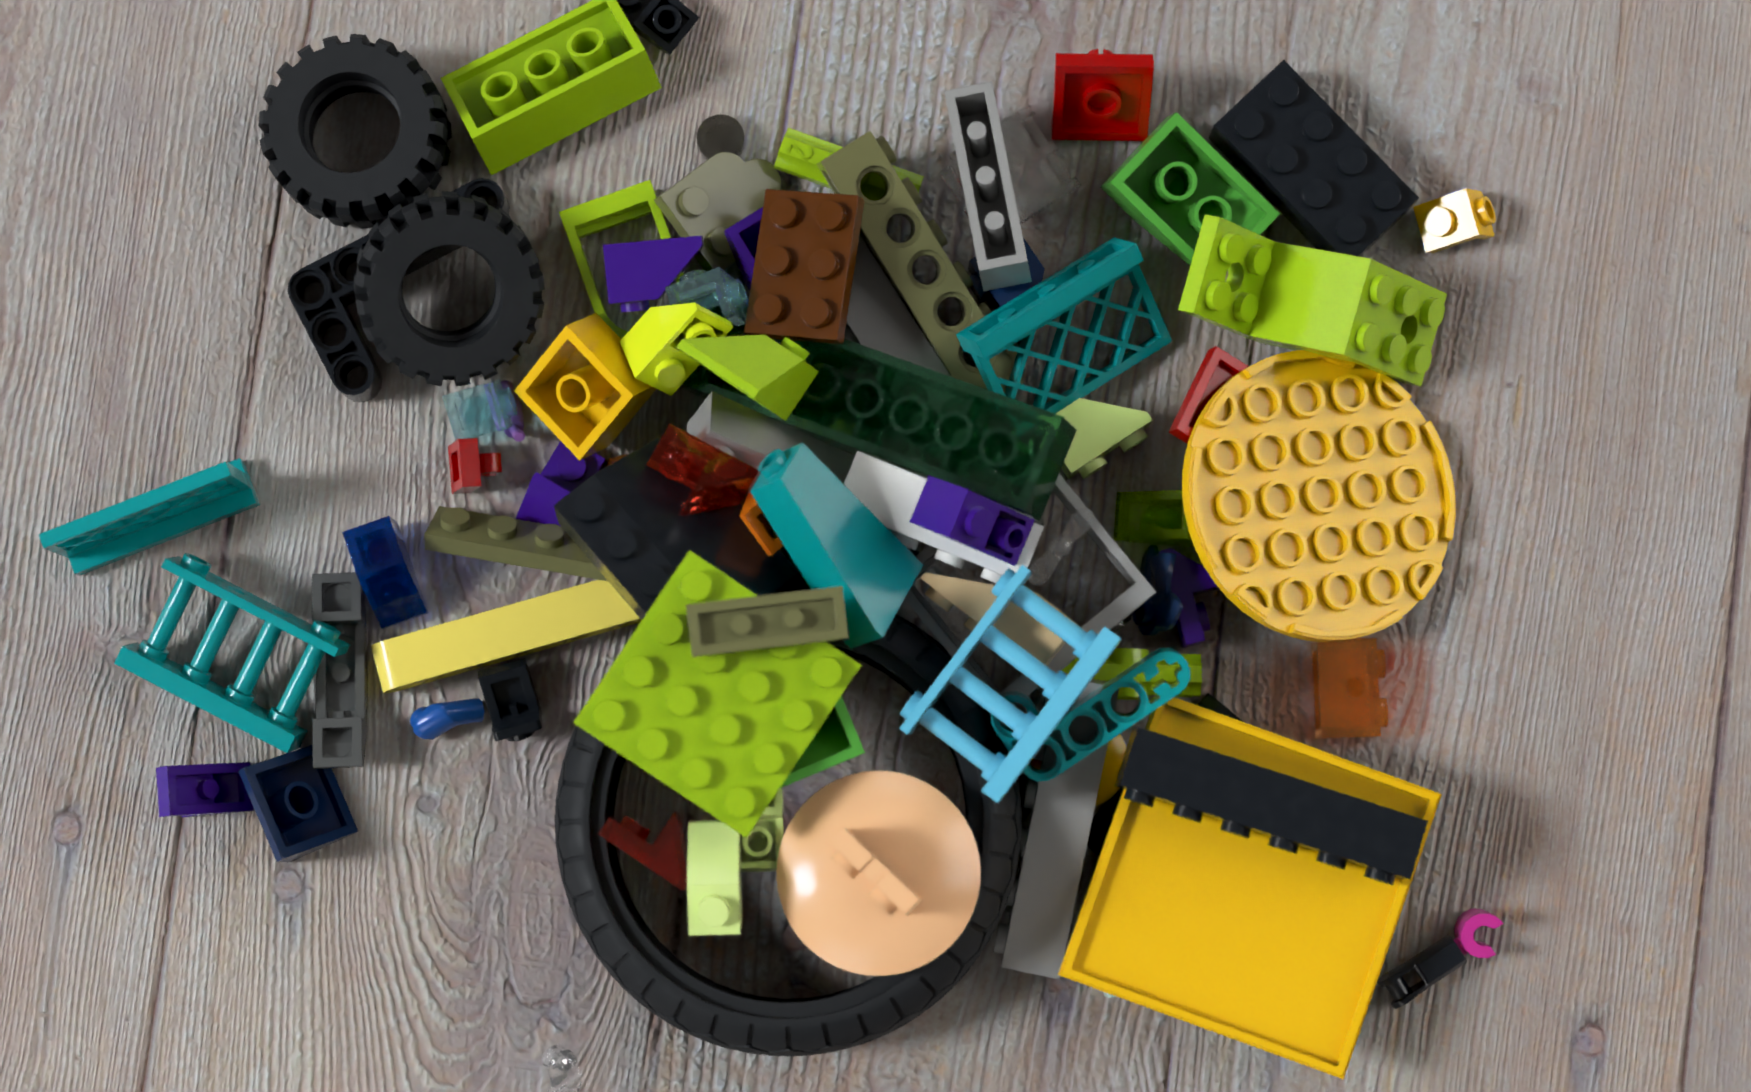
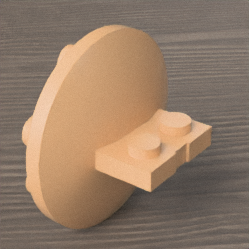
(878, 873)

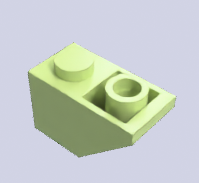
(1099, 431)

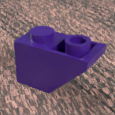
(972, 520)

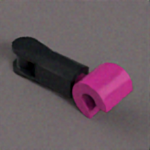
(1441, 957)

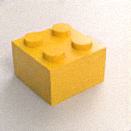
(584, 387)

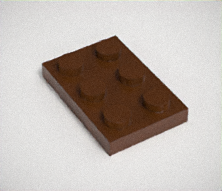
(804, 266)

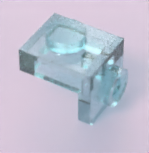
(711, 290)
(480, 409)

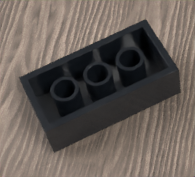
(1312, 164)

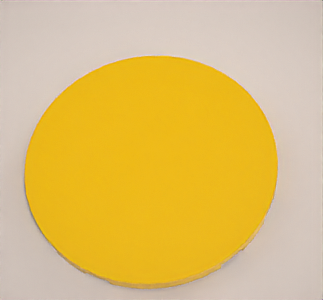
(1318, 496)

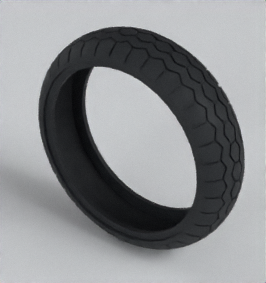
(769, 1024)

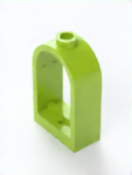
(604, 214)

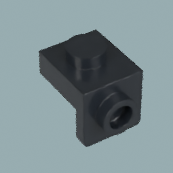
(511, 700)

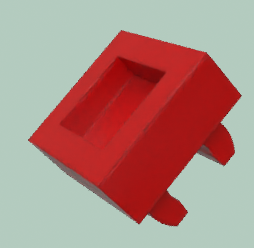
(469, 466)

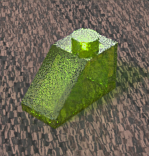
(1151, 518)

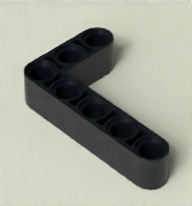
(340, 293)

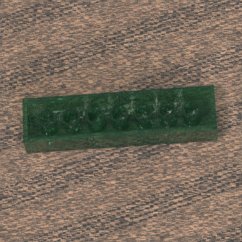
(920, 422)

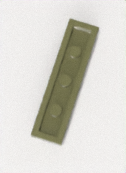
(507, 542)

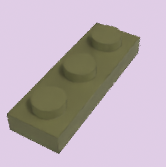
(767, 621)

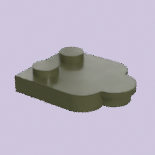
(716, 198)

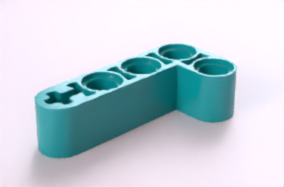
(1098, 706)

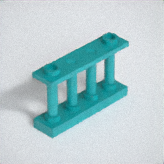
(193, 679)

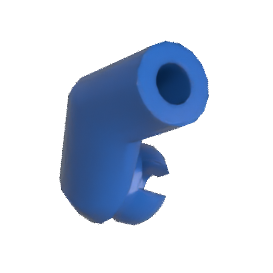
(441, 717)

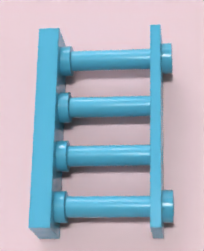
(1058, 687)

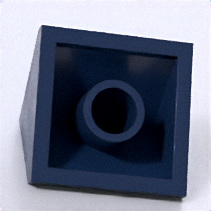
(297, 804)

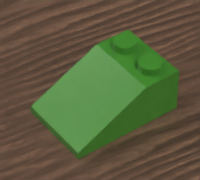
(1180, 179)

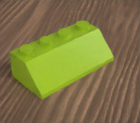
(551, 83)

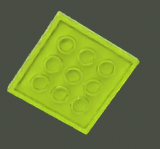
(717, 723)

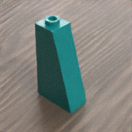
(835, 540)

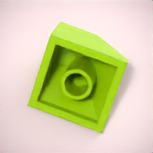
(756, 366)

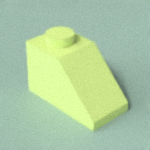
(714, 879)

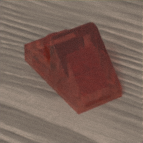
(712, 474)
(665, 856)

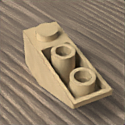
(975, 600)

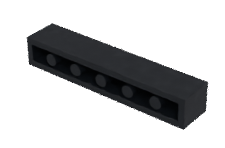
(1270, 804)

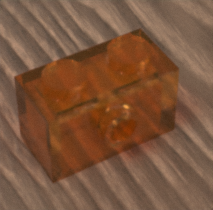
(1348, 689)

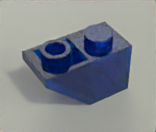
(385, 571)

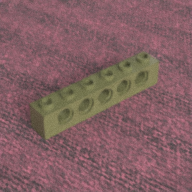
(844, 174)

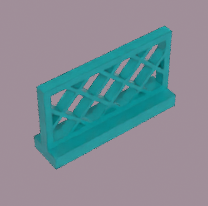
(1059, 297)
(153, 517)

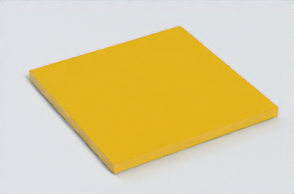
(1235, 928)

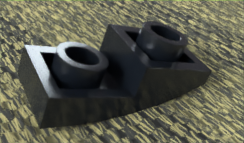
(659, 21)

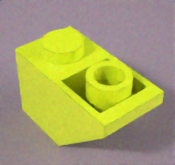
(654, 341)

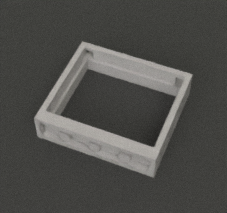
(1109, 617)

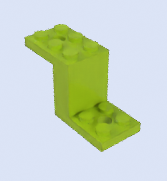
(1313, 300)

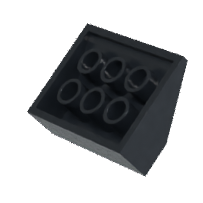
(636, 538)

